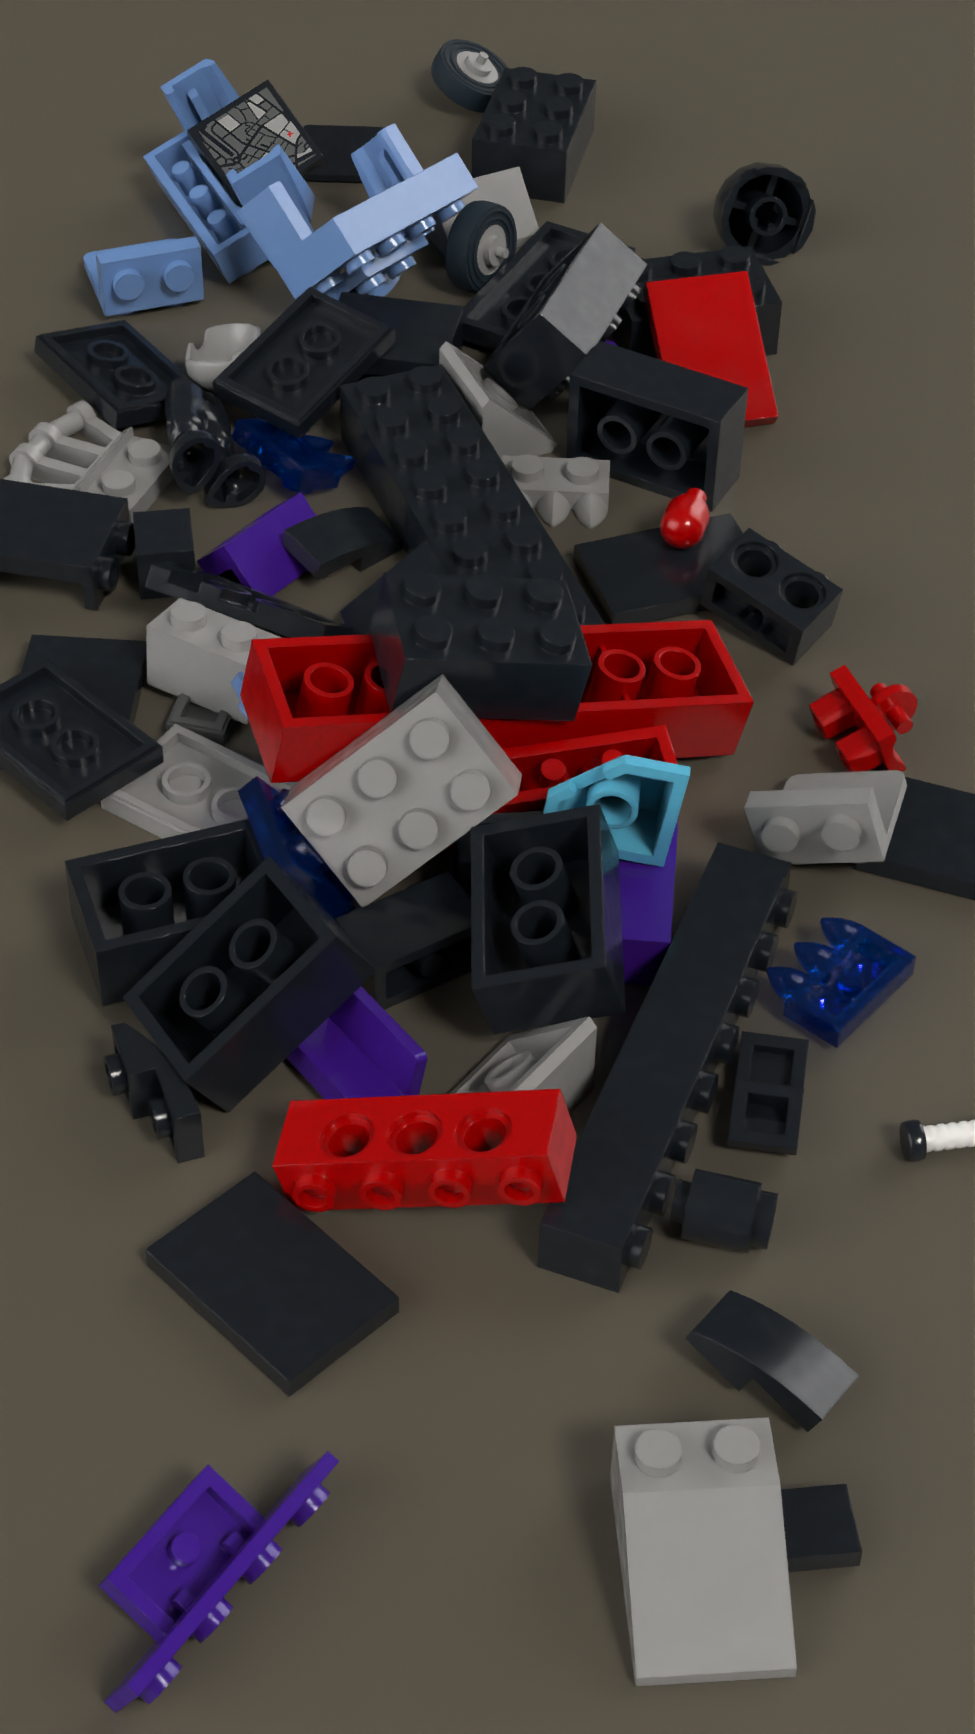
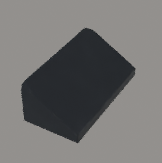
(337, 145)

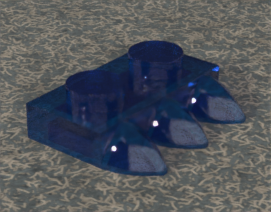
(299, 463)
(840, 981)

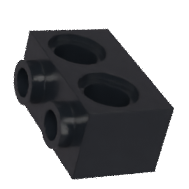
(771, 596)

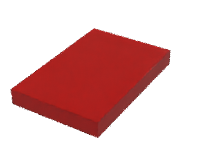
(714, 330)

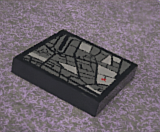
(249, 131)

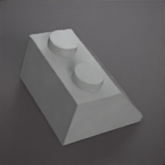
(199, 654)

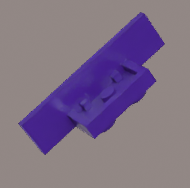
(191, 1559)

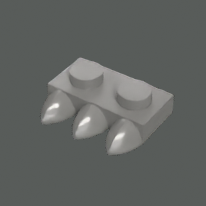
(562, 485)

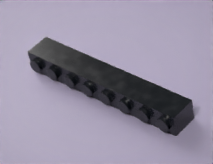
(667, 1070)

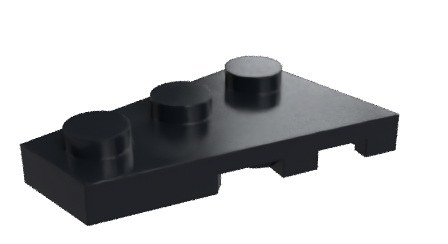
(242, 603)

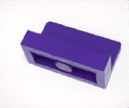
(258, 550)
(360, 1053)

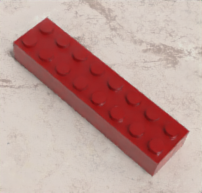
(326, 691)

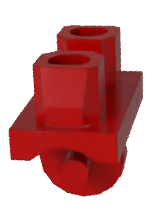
(872, 719)

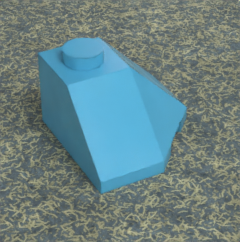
(637, 799)

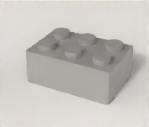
(402, 791)

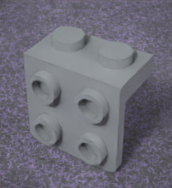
(828, 817)

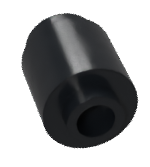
(724, 1211)

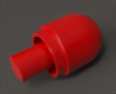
(685, 519)

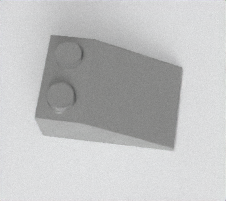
(702, 1551)

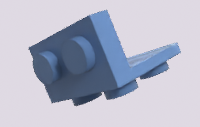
(146, 275)

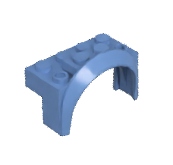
(196, 189)
(391, 222)

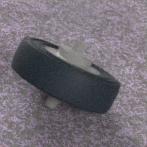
(467, 73)
(479, 244)

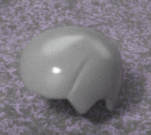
(220, 348)

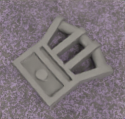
(112, 466)

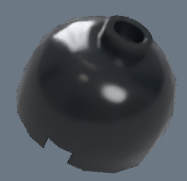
(764, 210)

